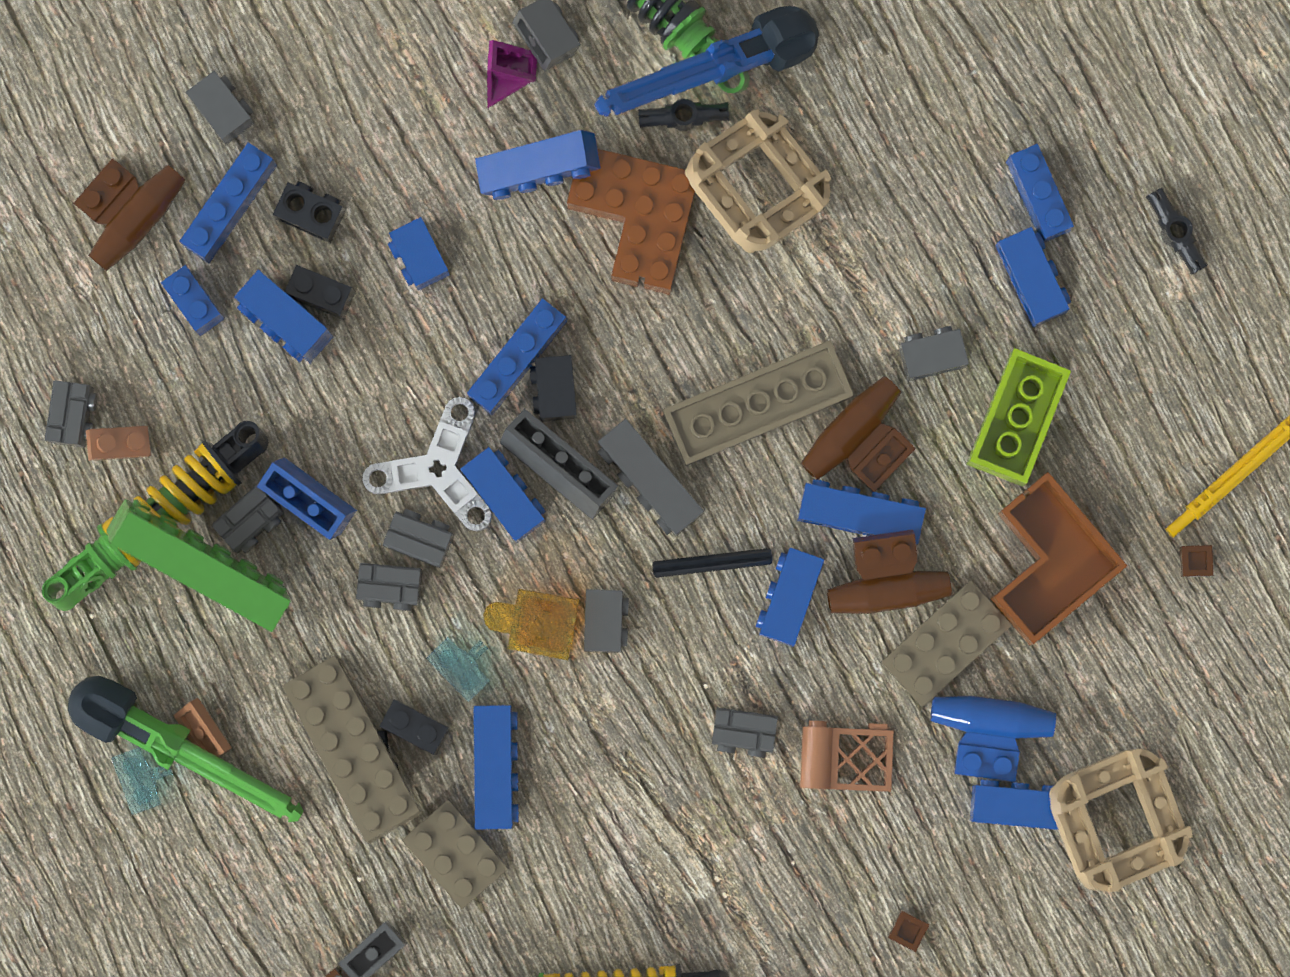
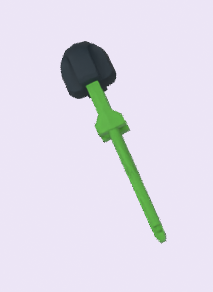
(108, 710)

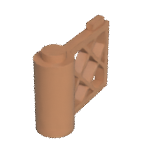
(821, 754)

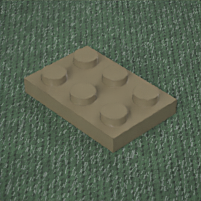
(455, 854)

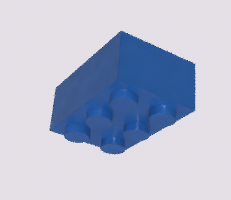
(282, 318)

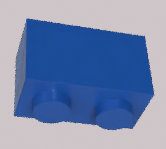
(418, 253)
(192, 300)

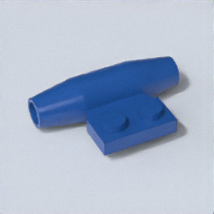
(990, 732)

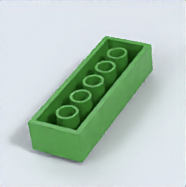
(197, 564)

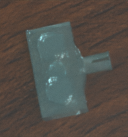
(460, 667)
(139, 780)

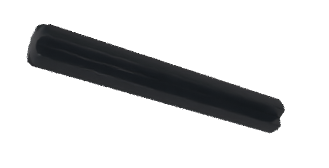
(712, 562)

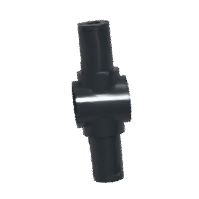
(700, 113)
(1168, 216)

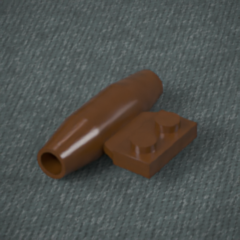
(126, 208)
(862, 439)
(887, 577)

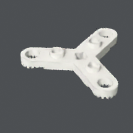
(446, 448)

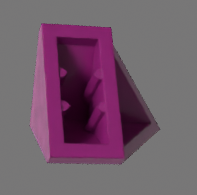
(508, 70)

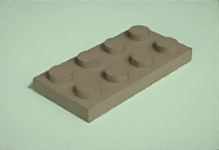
(946, 643)

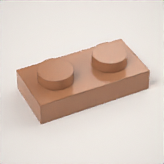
(118, 443)
(203, 728)

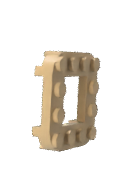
(727, 206)
(1159, 806)

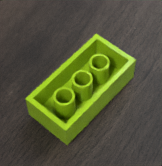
(1018, 417)

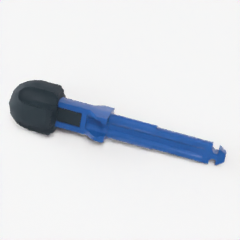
(776, 39)

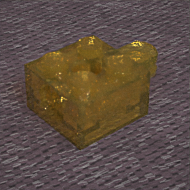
(536, 624)

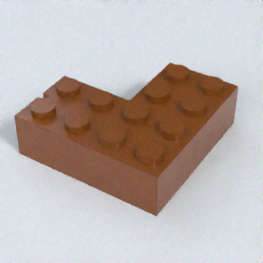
(655, 211)
(1069, 561)

